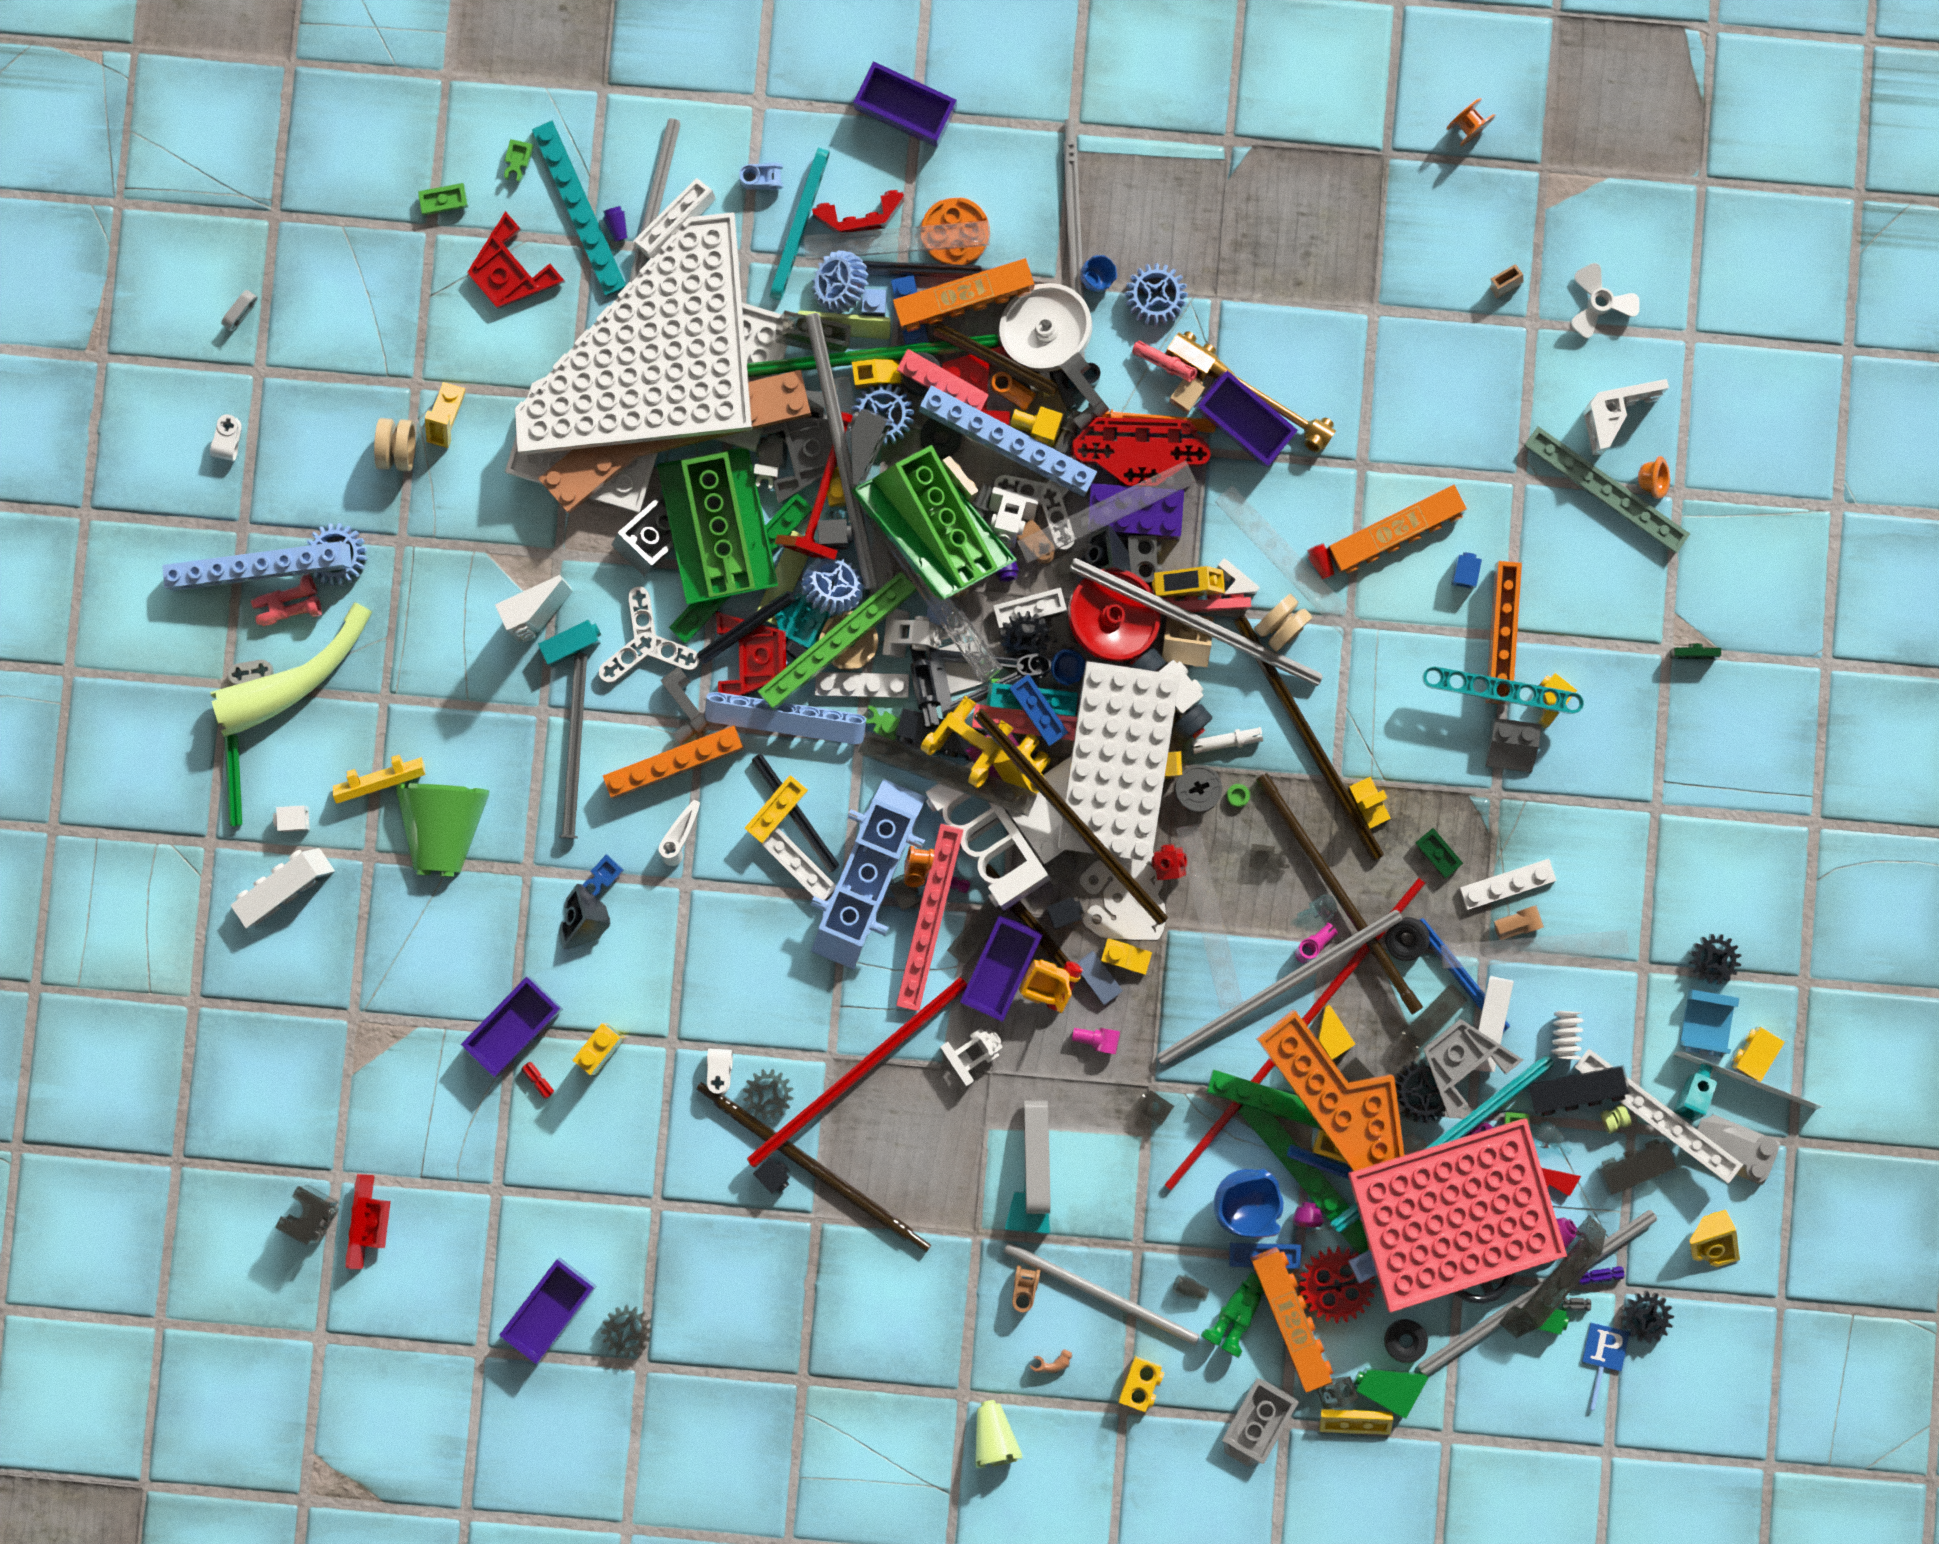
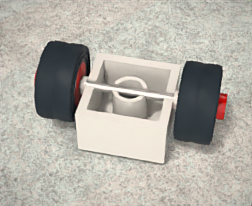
(1188, 695)

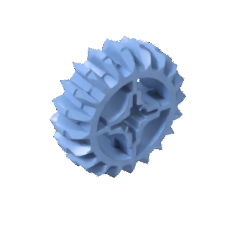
(841, 296)
(1163, 301)
(891, 406)
(350, 539)
(818, 582)

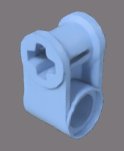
(763, 176)

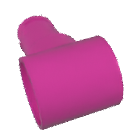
(1316, 943)
(1103, 1039)

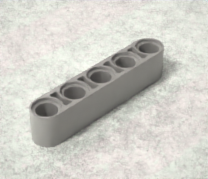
(1037, 1157)

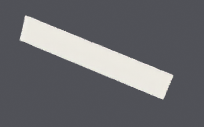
(1750, 1081)

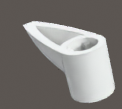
(678, 835)

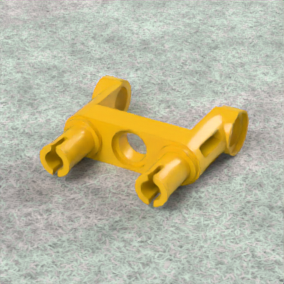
(955, 723)

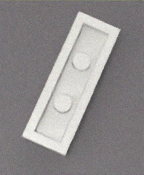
(1043, 604)

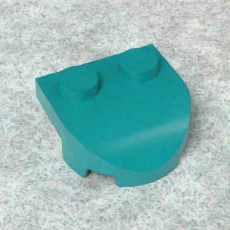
(802, 621)

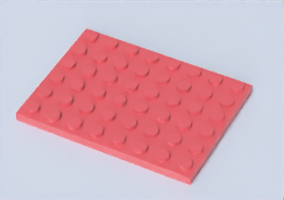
(1457, 1214)

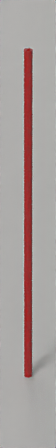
(1268, 1065)

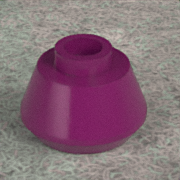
(1307, 1215)
(1567, 1230)

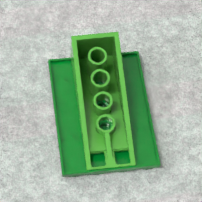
(933, 524)
(717, 525)

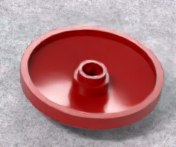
(1111, 623)

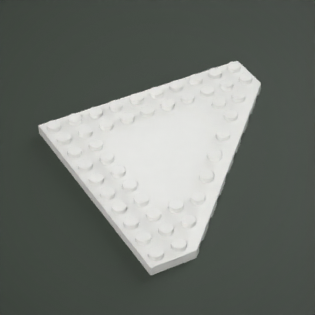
(657, 358)

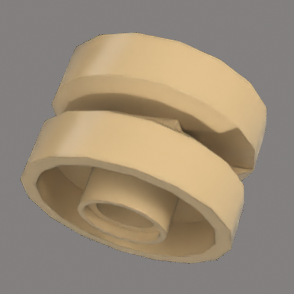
(395, 444)
(1282, 622)

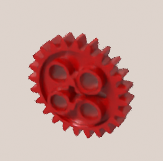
(1342, 1305)

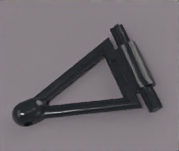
(932, 684)

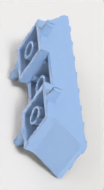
(868, 873)

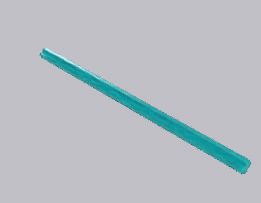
(1468, 1123)

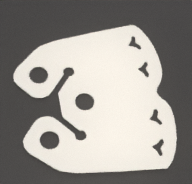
(1131, 919)

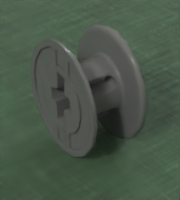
(1201, 775)

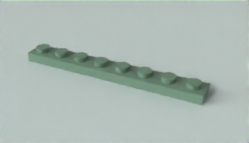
(1606, 490)

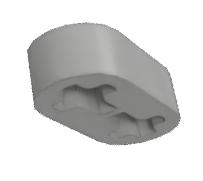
(239, 310)
(249, 666)

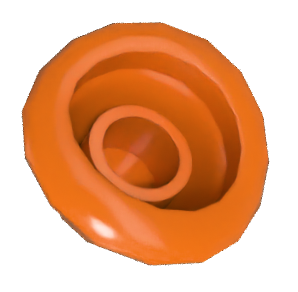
(1655, 477)

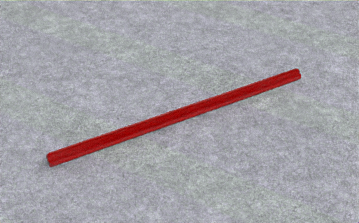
(857, 1072)

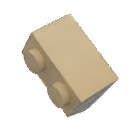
(1186, 643)

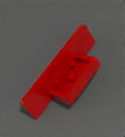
(368, 1222)

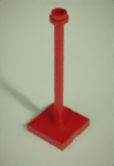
(806, 544)

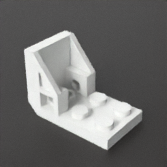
(1603, 424)

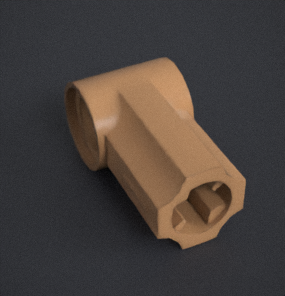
(1524, 921)

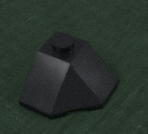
(1105, 552)
(585, 918)

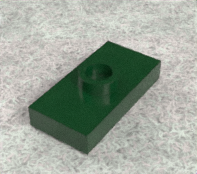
(1695, 651)

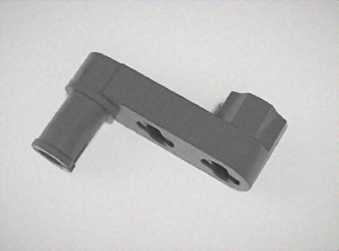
(1074, 368)
(674, 683)

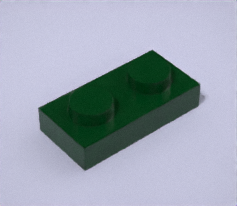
(1438, 853)

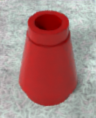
(1321, 560)

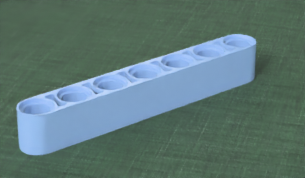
(786, 719)

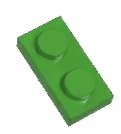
(443, 199)

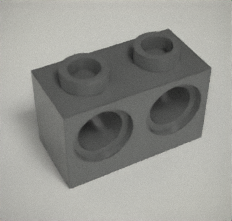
(835, 534)
(1139, 560)

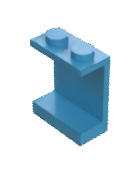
(1707, 1022)

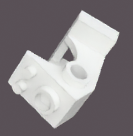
(1011, 509)
(921, 634)
(988, 1042)

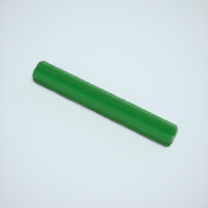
(233, 780)

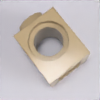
(1187, 394)

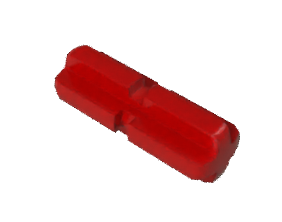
(534, 1076)

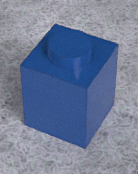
(1466, 570)

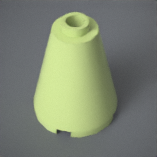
(994, 1437)

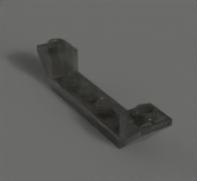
(1559, 1283)

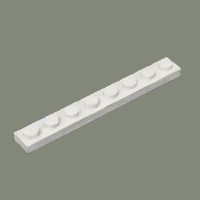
(1669, 1123)

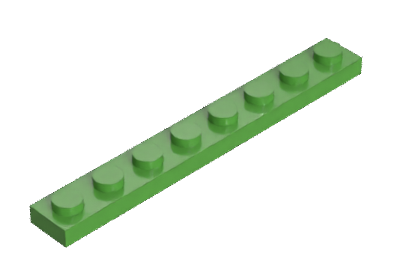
(837, 641)

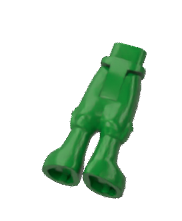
(1238, 1310)

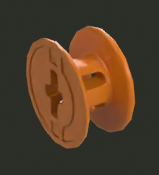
(1470, 122)

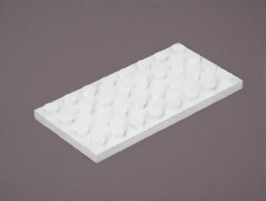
(1120, 758)

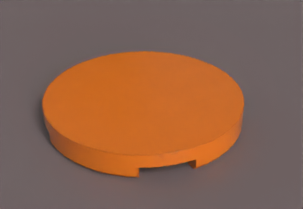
(950, 212)

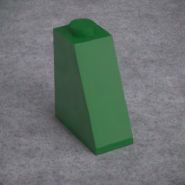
(1391, 1388)

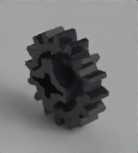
(1025, 626)
(1720, 968)
(1644, 1328)

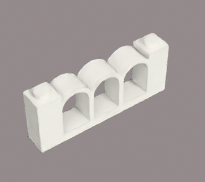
(1017, 883)

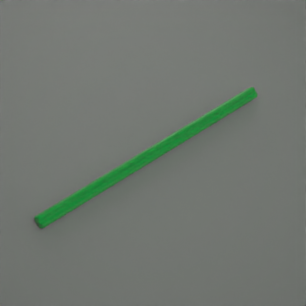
(847, 358)

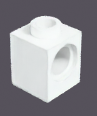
(291, 818)

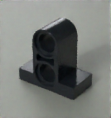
(1067, 394)

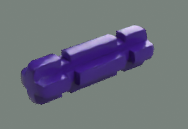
(1602, 1275)

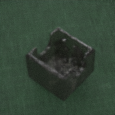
(317, 1211)

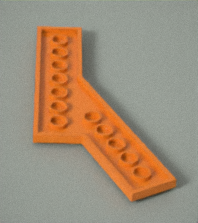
(1356, 1115)

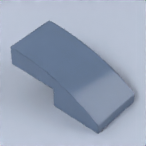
(1099, 978)

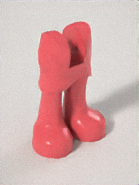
(279, 611)

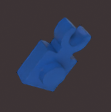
(605, 873)

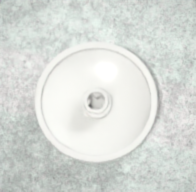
(1045, 327)

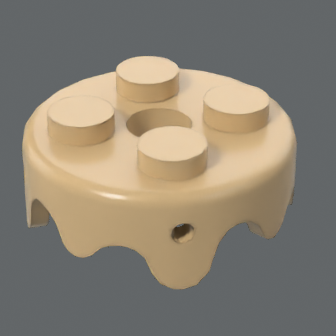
(860, 653)

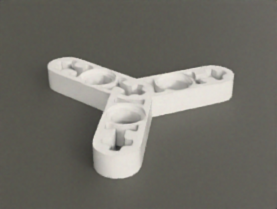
(1040, 491)
(656, 644)

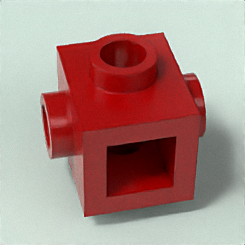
(1169, 862)

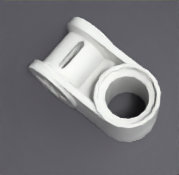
(226, 441)
(719, 1065)

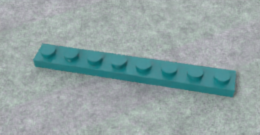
(579, 208)

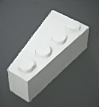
(281, 886)

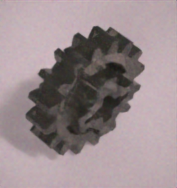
(757, 1087)
(637, 1334)

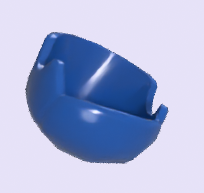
(1098, 273)
(1067, 666)

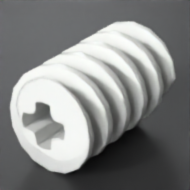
(1567, 1035)

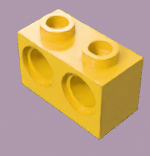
(1135, 1382)

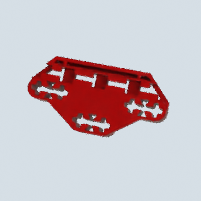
(1135, 452)

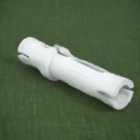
(1236, 738)

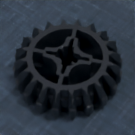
(1424, 1102)

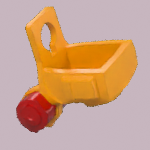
(1050, 984)

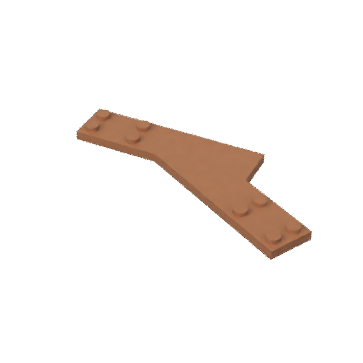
(588, 469)

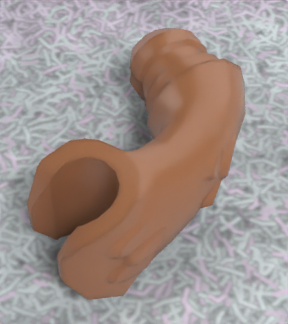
(1058, 1365)

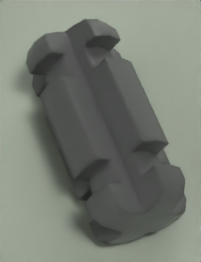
(1576, 1304)

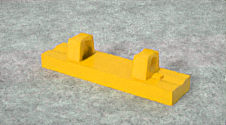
(359, 786)

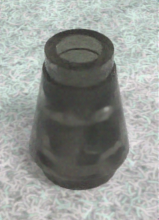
(1189, 1288)

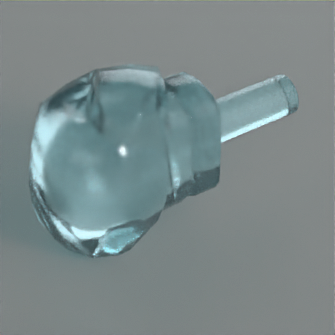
(837, 513)
(1322, 906)
(1549, 1136)

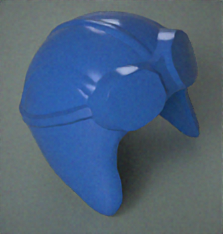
(1249, 1203)

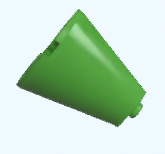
(440, 824)

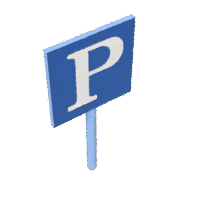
(1606, 1349)

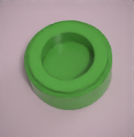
(1238, 795)

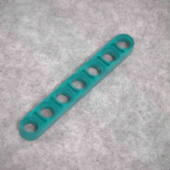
(799, 224)
(1514, 690)

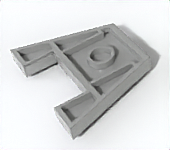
(1457, 1054)

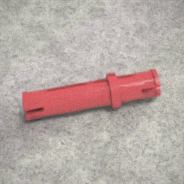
(1171, 364)

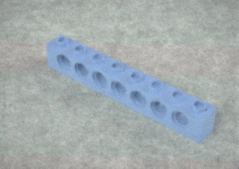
(1007, 441)
(257, 566)

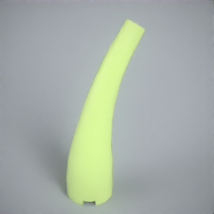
(263, 698)

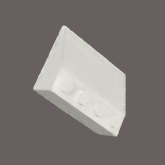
(532, 609)
(1044, 822)

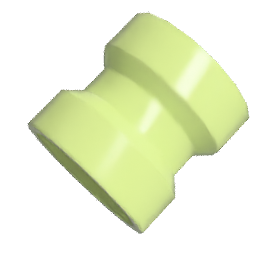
(1615, 1118)

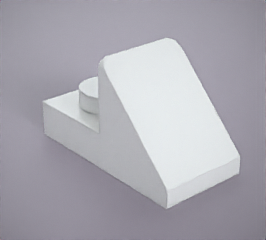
(1241, 584)

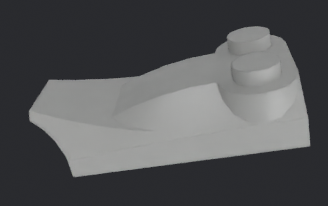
(1745, 1145)
(1258, 1423)

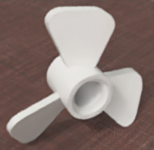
(1591, 281)

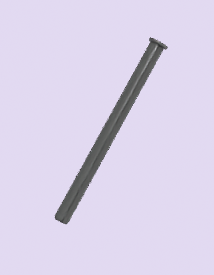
(574, 746)

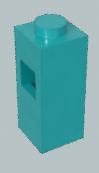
(570, 642)

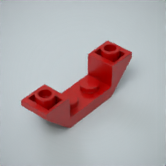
(890, 202)

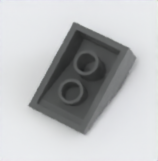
(867, 438)
(646, 538)

